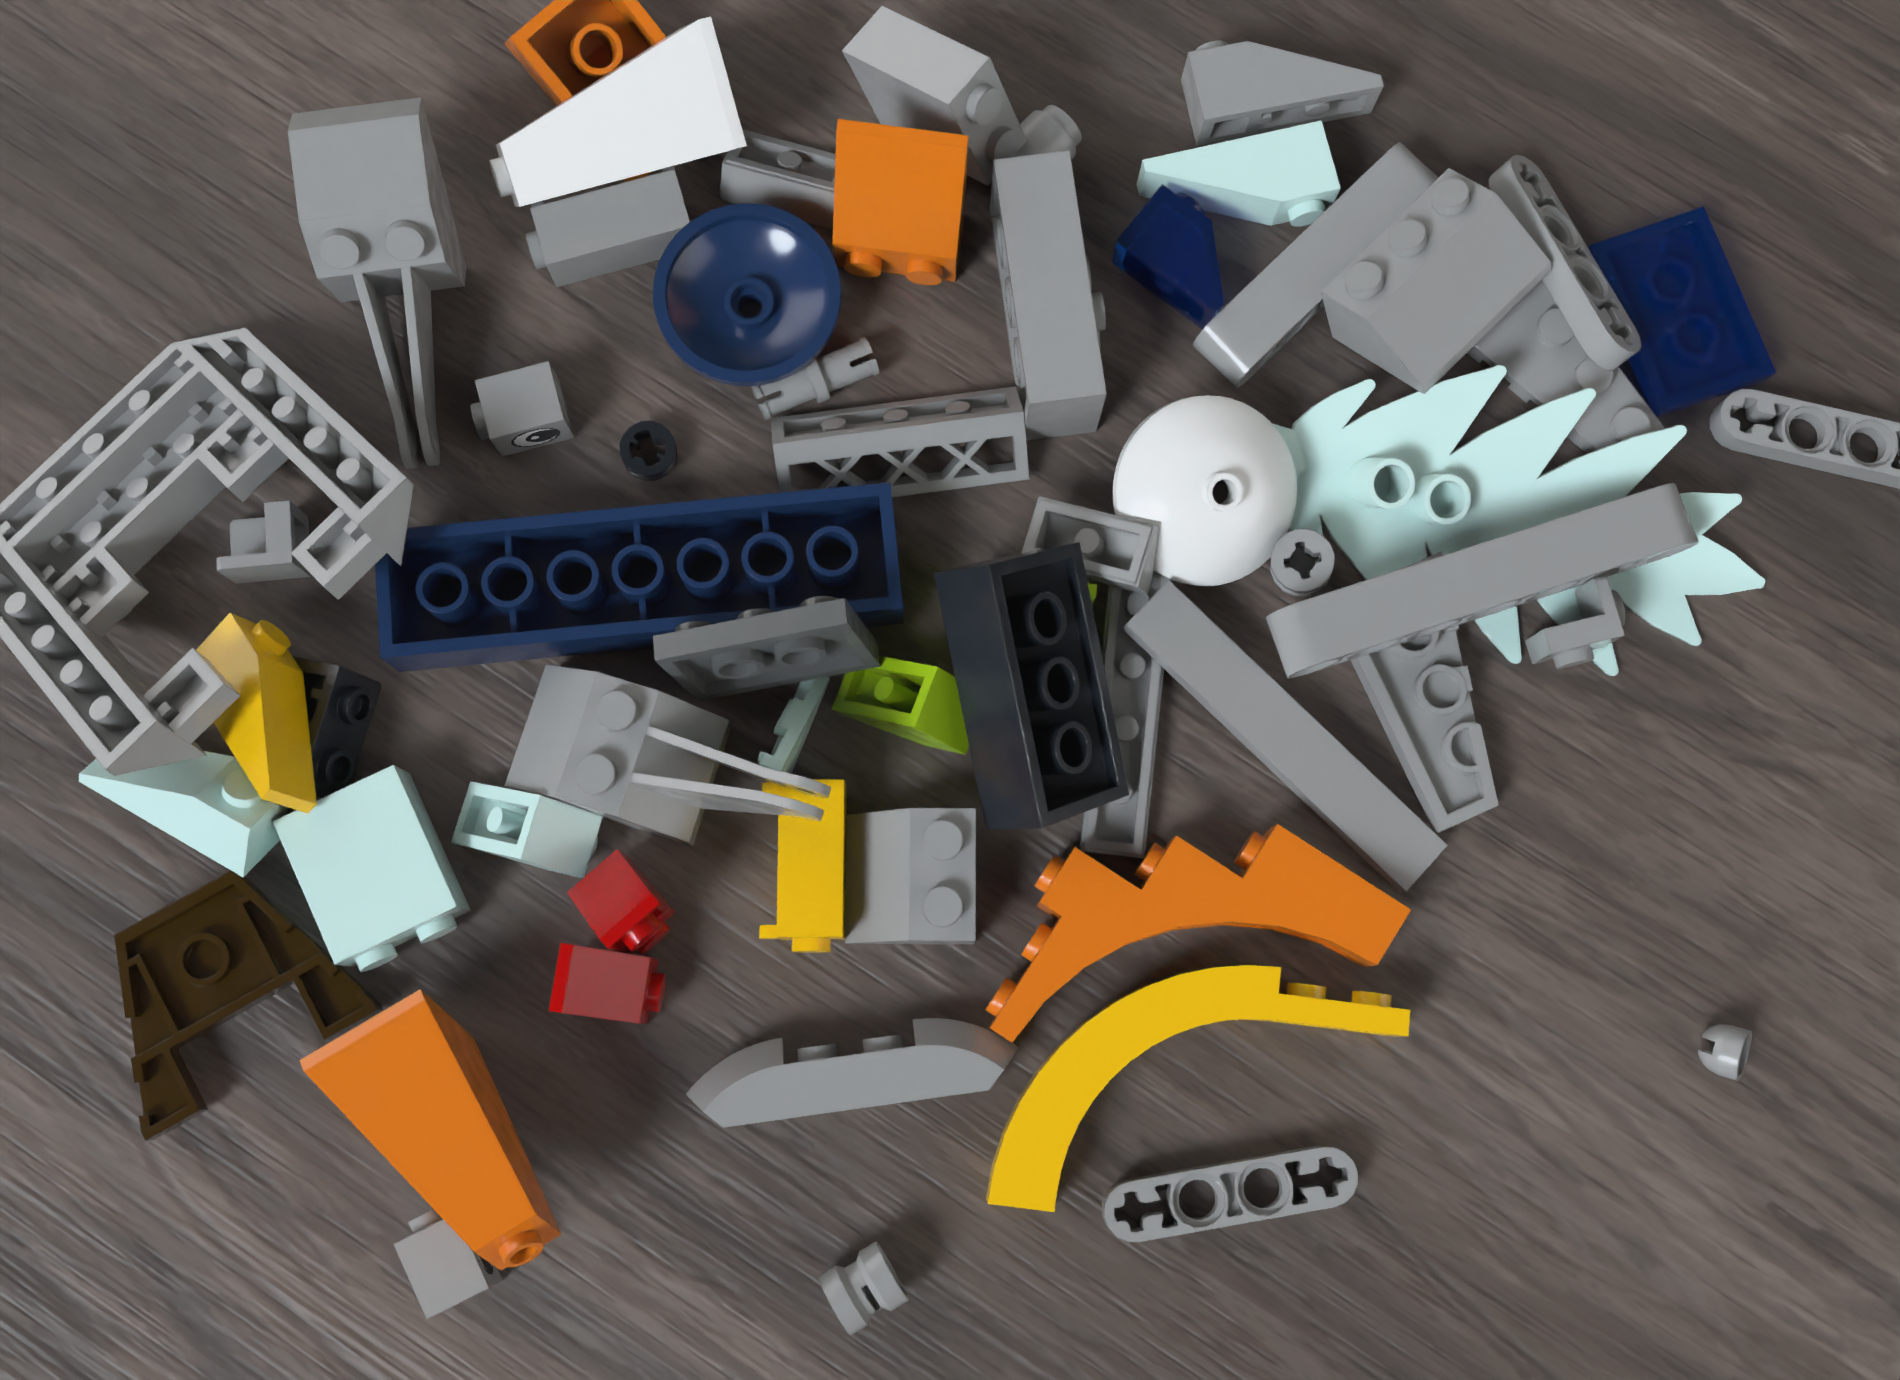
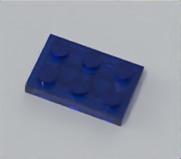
(1686, 311)

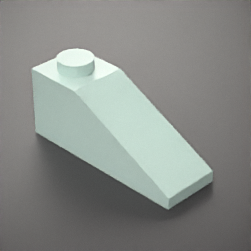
(1253, 178)
(199, 803)

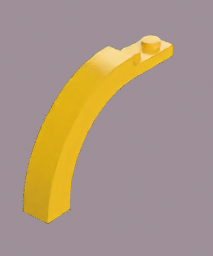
(1082, 1064)

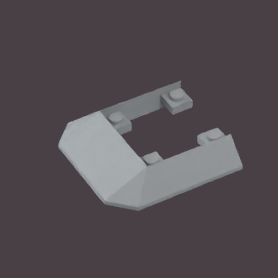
(126, 485)

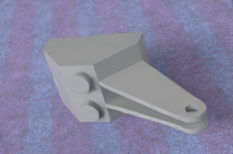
(381, 229)
(639, 757)

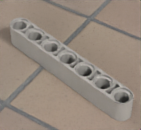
(1480, 580)

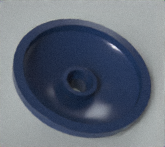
(742, 258)

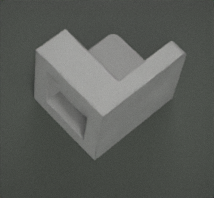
(264, 545)

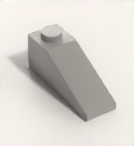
(1264, 89)

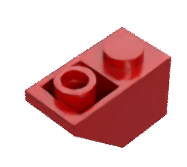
(622, 905)

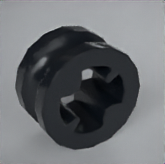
(660, 436)

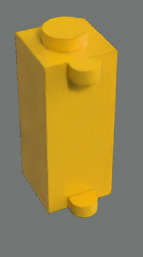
(811, 872)

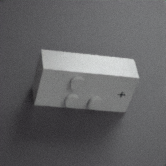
(1048, 295)

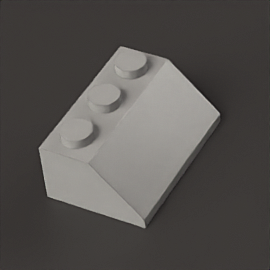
(1434, 281)

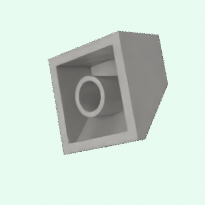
(911, 876)

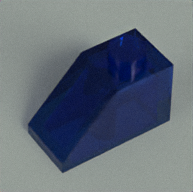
(1174, 255)

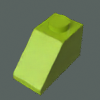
(907, 701)

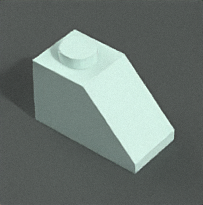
(527, 829)

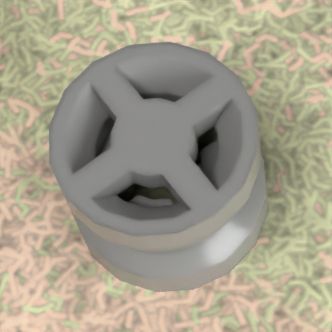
(1293, 576)

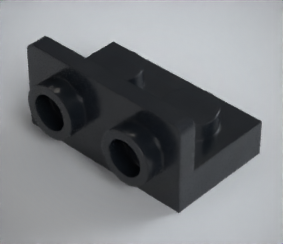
(338, 720)

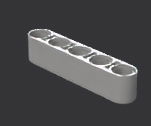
(1289, 288)

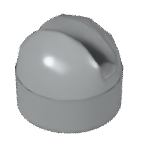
(1729, 1051)

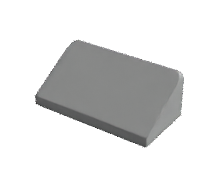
(781, 176)
(1112, 546)

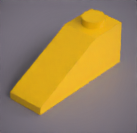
(270, 718)

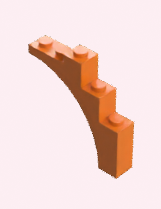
(1280, 889)

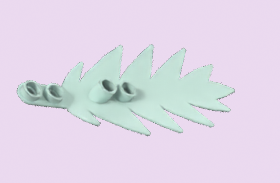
(1397, 487)

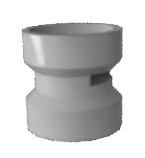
(847, 1290)

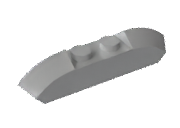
(763, 1087)

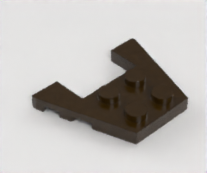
(204, 966)

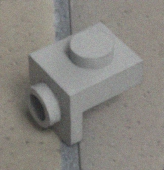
(1574, 641)

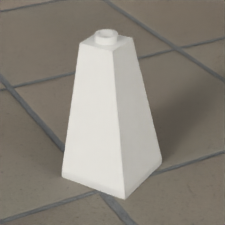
(637, 119)

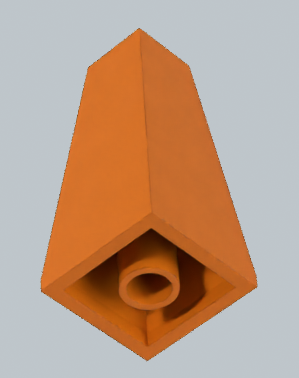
(435, 1114)

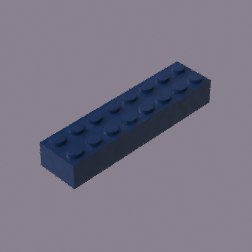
(631, 574)

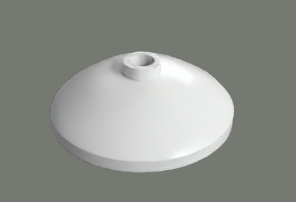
(1169, 481)

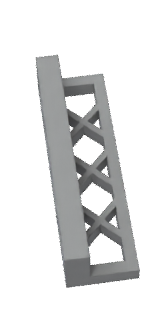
(906, 427)

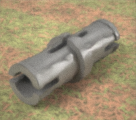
(818, 379)

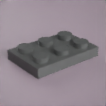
(767, 648)

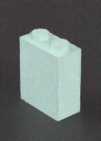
(372, 869)

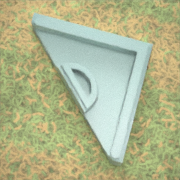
(794, 726)

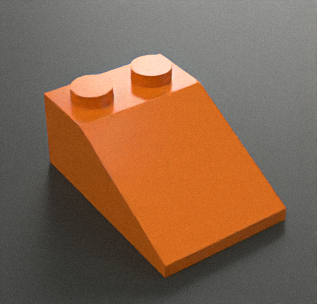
(580, 43)
(899, 201)

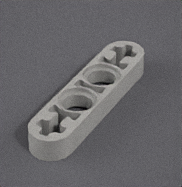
(1575, 276)
(1833, 431)
(1228, 1186)

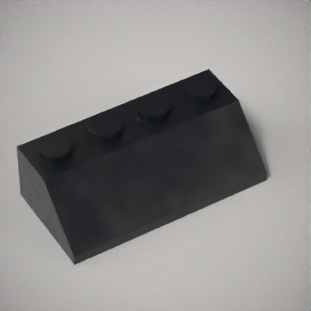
(1032, 687)

